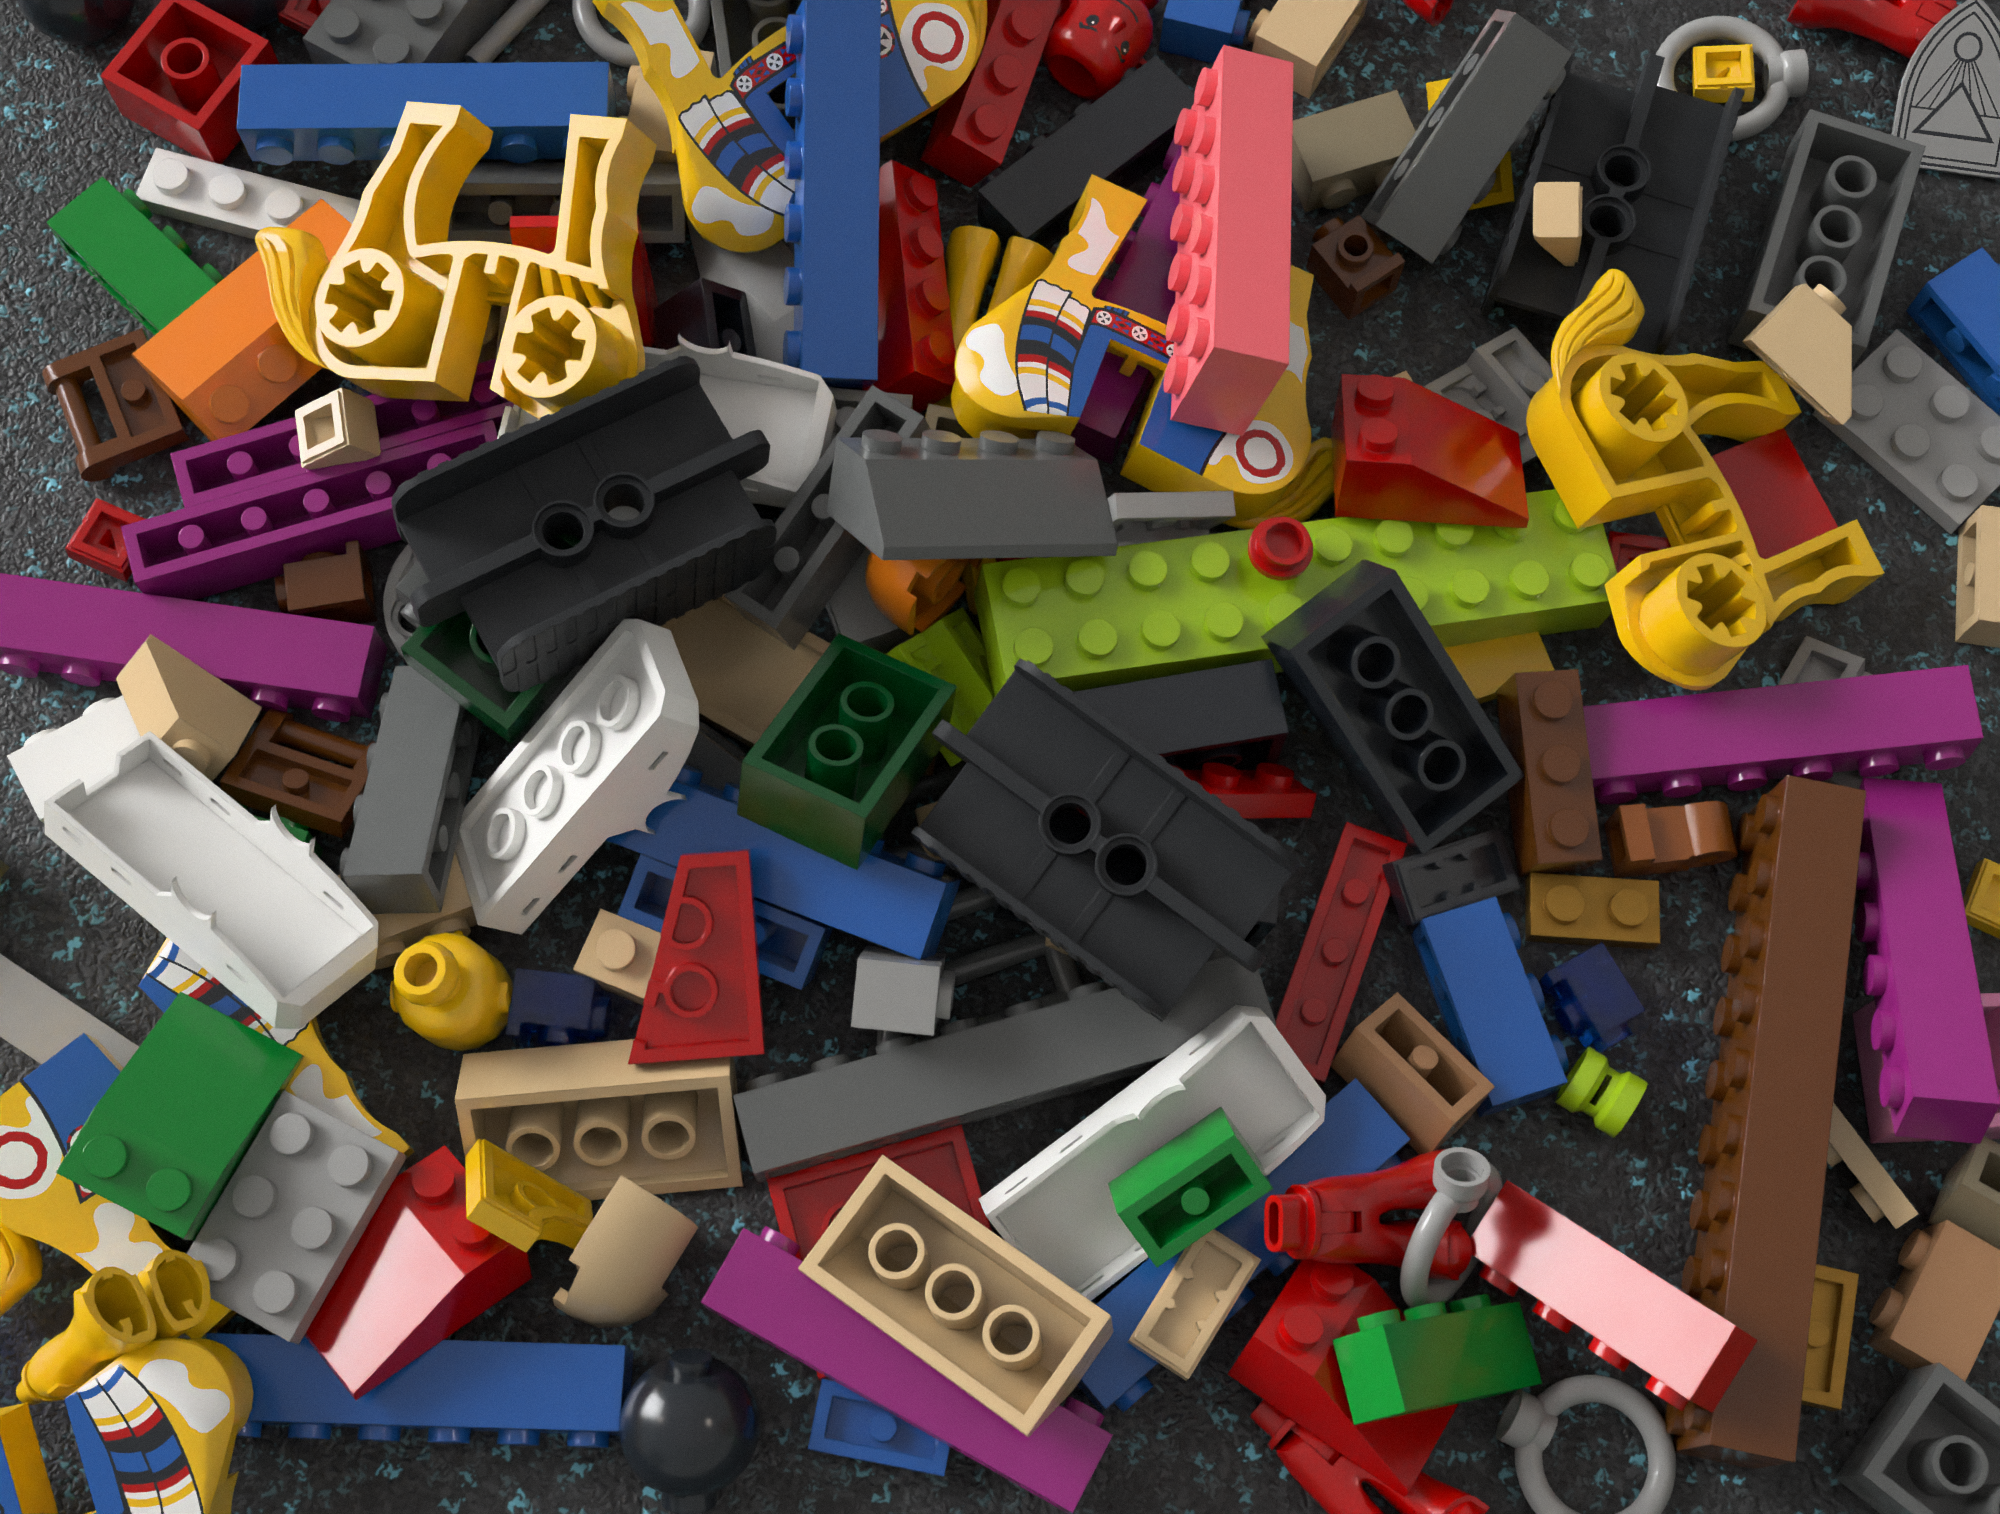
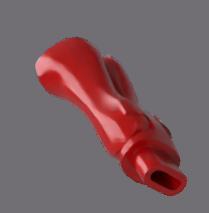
(1889, 22)
(1340, 1224)
(1338, 1481)

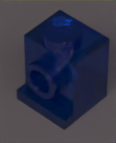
(1592, 999)
(557, 1009)

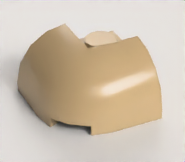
(625, 1258)

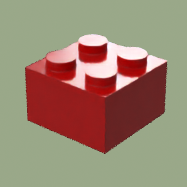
(185, 75)

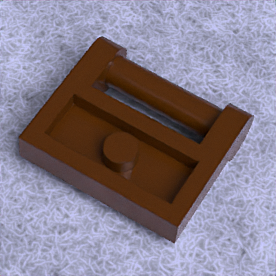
(136, 404)
(297, 783)

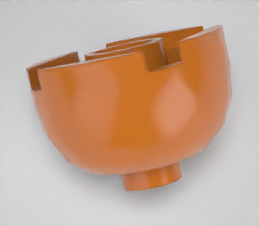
(915, 590)

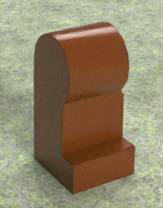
(1669, 838)

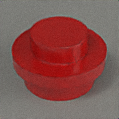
(1280, 548)

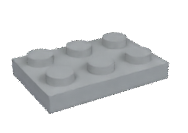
(1923, 431)
(293, 1216)

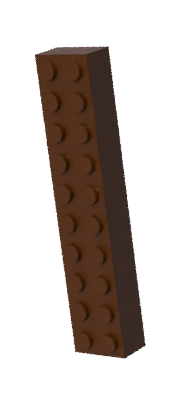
(1772, 1111)

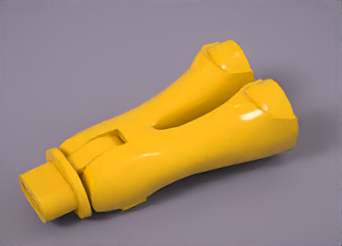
(969, 266)
(115, 1317)

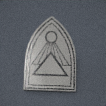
(1954, 94)

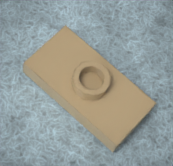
(1194, 1302)

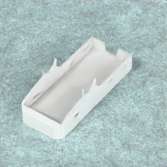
(749, 395)
(579, 776)
(219, 882)
(1061, 1201)

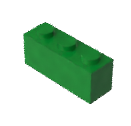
(130, 255)
(1435, 1357)

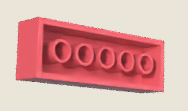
(1231, 242)

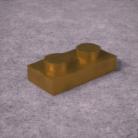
(1592, 911)
(1829, 1337)

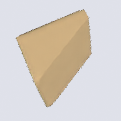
(1558, 219)
(337, 430)

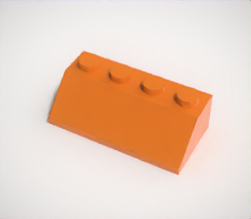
(227, 352)

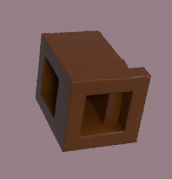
(1355, 279)
(329, 586)

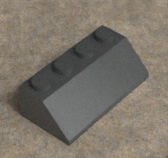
(970, 496)

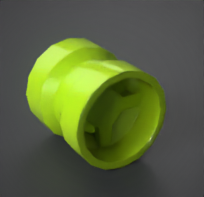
(1613, 1101)

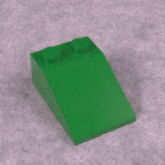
(180, 1116)

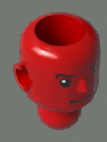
(1097, 43)

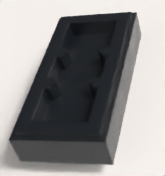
(1451, 876)

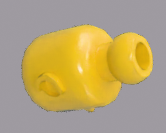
(451, 991)

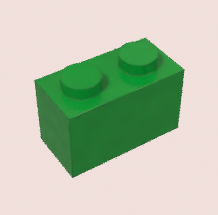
(1189, 1187)

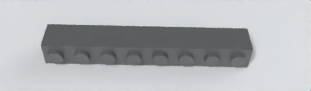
(976, 1070)

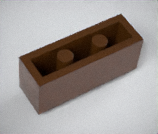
(1555, 800)

